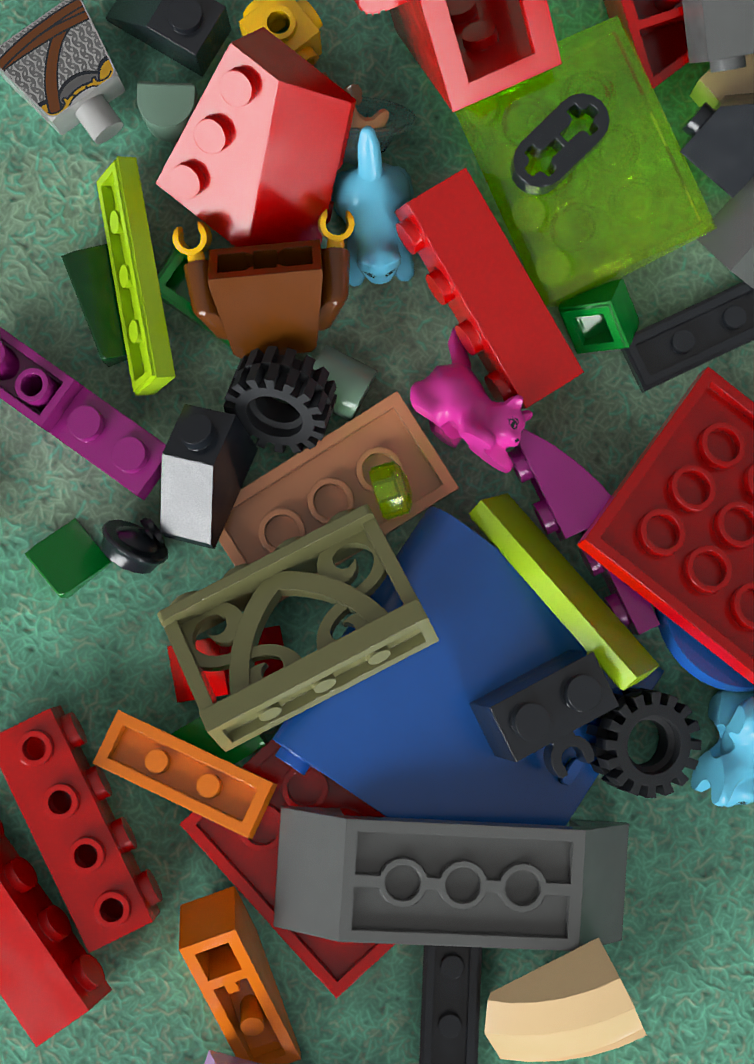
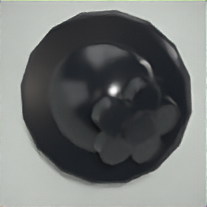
(134, 546)

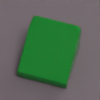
(601, 318)
(68, 558)

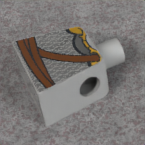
(64, 71)

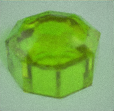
(391, 490)

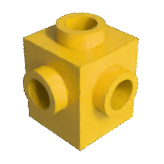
(299, 17)

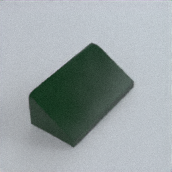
(95, 289)

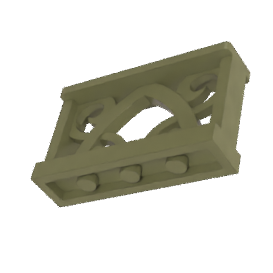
(256, 588)

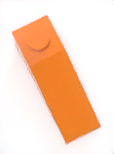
(236, 977)

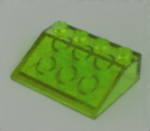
(622, 202)

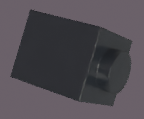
(180, 29)
(723, 141)
(203, 474)

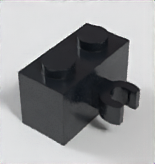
(546, 709)

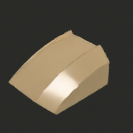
(563, 1010)

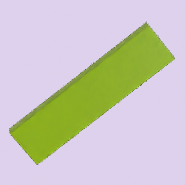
(135, 277)
(563, 590)

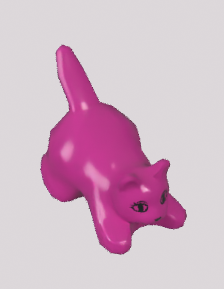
(462, 410)

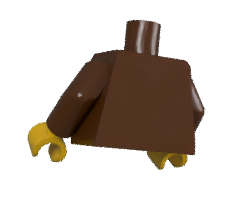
(268, 290)

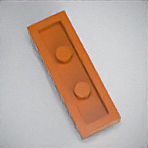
(185, 774)

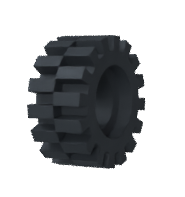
(289, 379)
(672, 748)

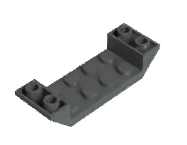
(450, 880)

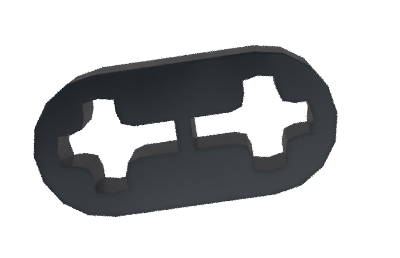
(550, 134)

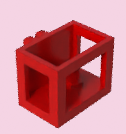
(474, 44)

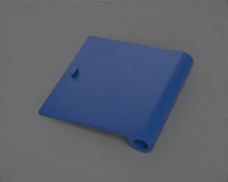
(409, 731)

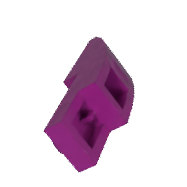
(79, 417)
(568, 506)

